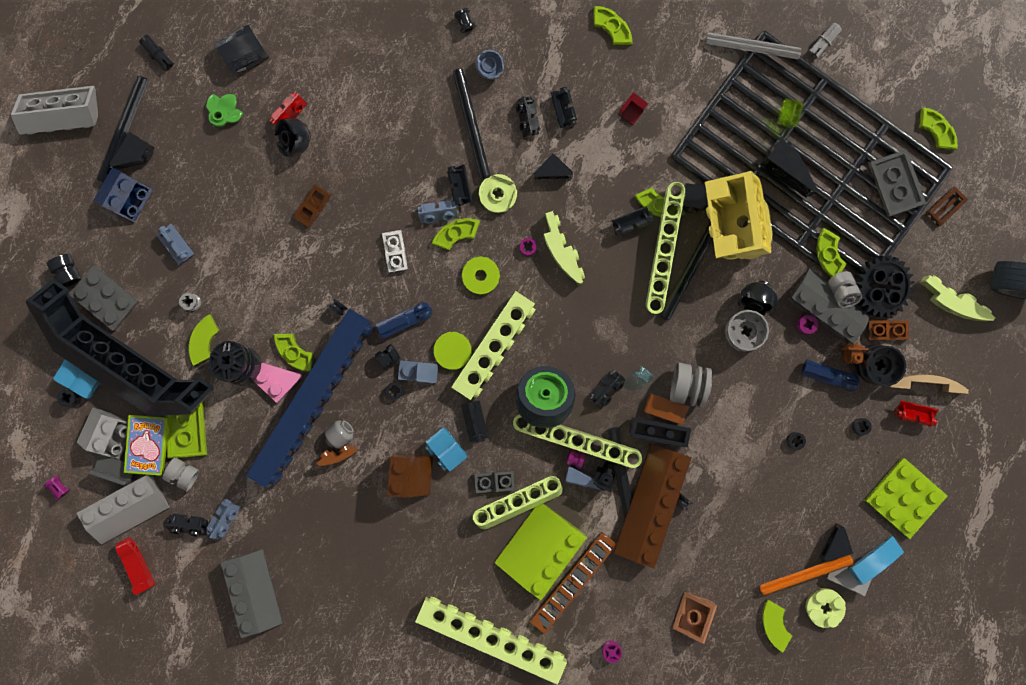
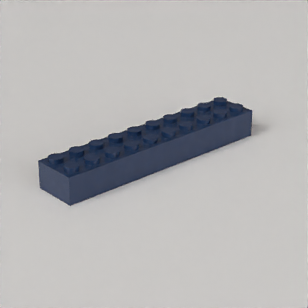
(310, 398)

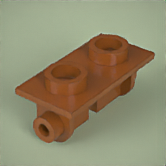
(853, 353)

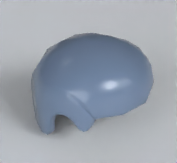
(489, 64)

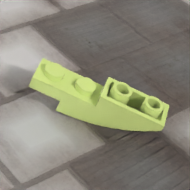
(564, 257)
(962, 305)

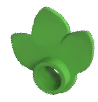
(225, 107)

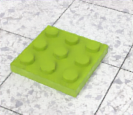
(906, 498)

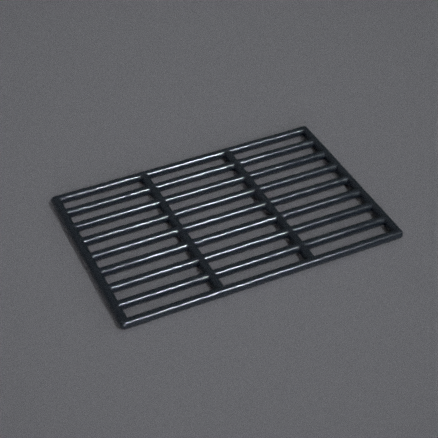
(842, 184)

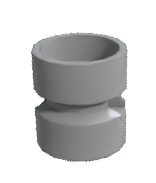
(845, 289)
(179, 473)

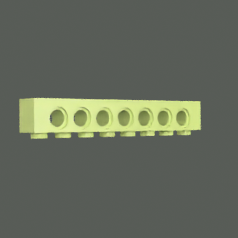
(444, 626)

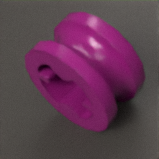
(534, 247)

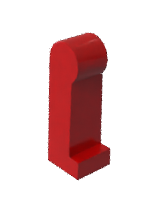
(134, 565)

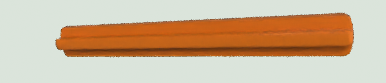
(806, 574)

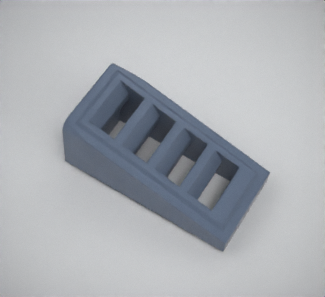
(579, 478)

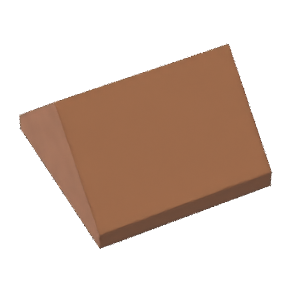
(694, 617)

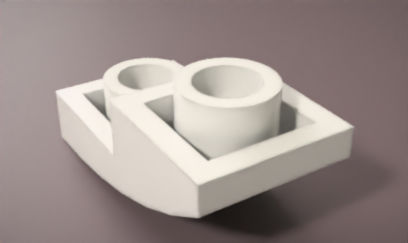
(395, 251)

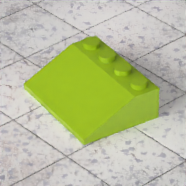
(540, 550)

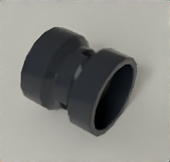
(388, 356)

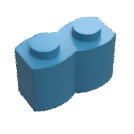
(76, 380)
(446, 449)

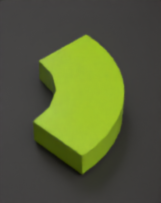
(613, 25)
(939, 128)
(654, 203)
(456, 231)
(828, 253)
(201, 338)
(293, 353)
(773, 625)

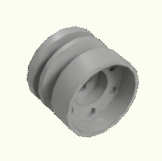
(751, 320)
(694, 385)

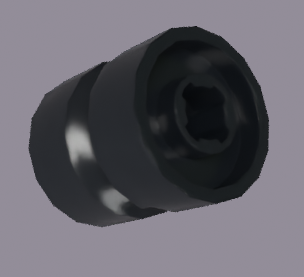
(63, 269)

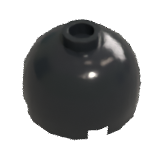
(292, 137)
(759, 297)

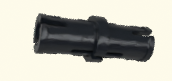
(156, 52)

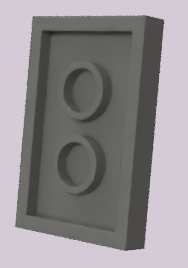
(897, 183)
(104, 298)

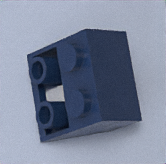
(123, 195)

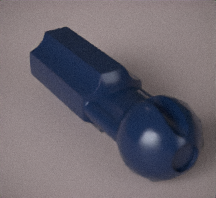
(405, 319)
(830, 375)

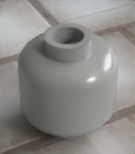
(339, 434)

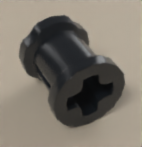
(465, 20)
(64, 394)

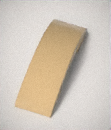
(948, 384)

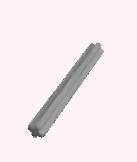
(753, 45)

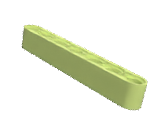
(662, 237)
(586, 445)

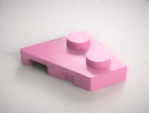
(276, 381)

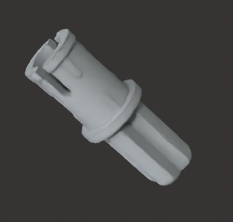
(825, 40)

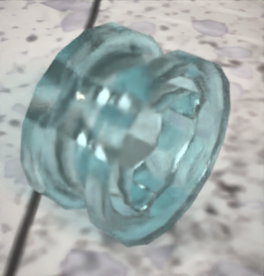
(644, 374)

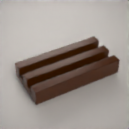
(934, 217)

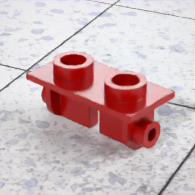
(293, 106)
(912, 412)

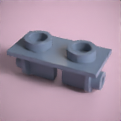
(429, 214)
(174, 243)
(219, 527)

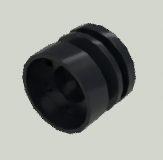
(234, 363)
(891, 365)

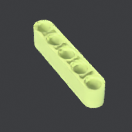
(508, 502)

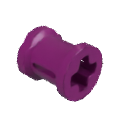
(58, 491)

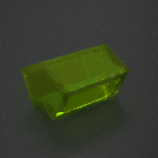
(790, 113)

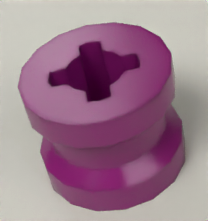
(803, 325)
(575, 458)
(614, 654)

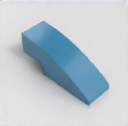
(876, 561)

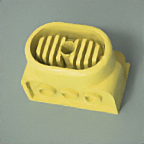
(732, 203)

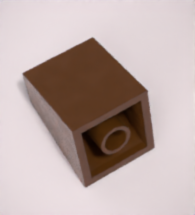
(409, 475)

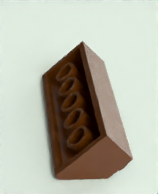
(652, 505)

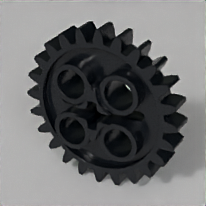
(886, 269)

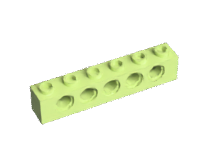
(517, 302)

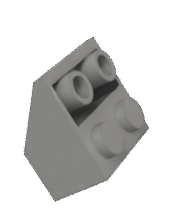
(104, 434)

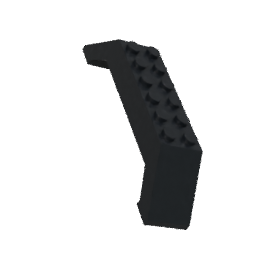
(110, 359)

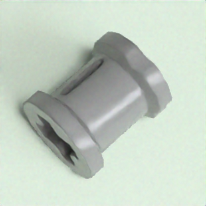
(193, 306)

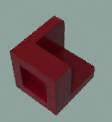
(633, 108)

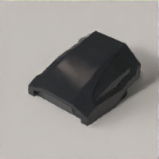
(241, 50)

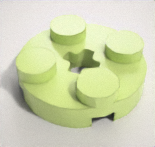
(507, 188)
(831, 617)

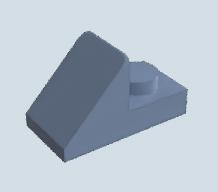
(418, 371)

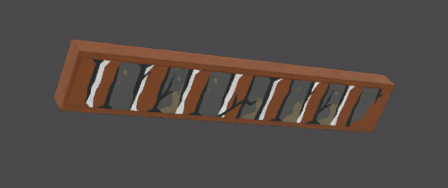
(573, 582)

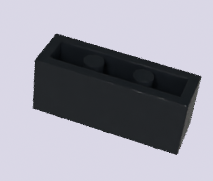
(659, 432)

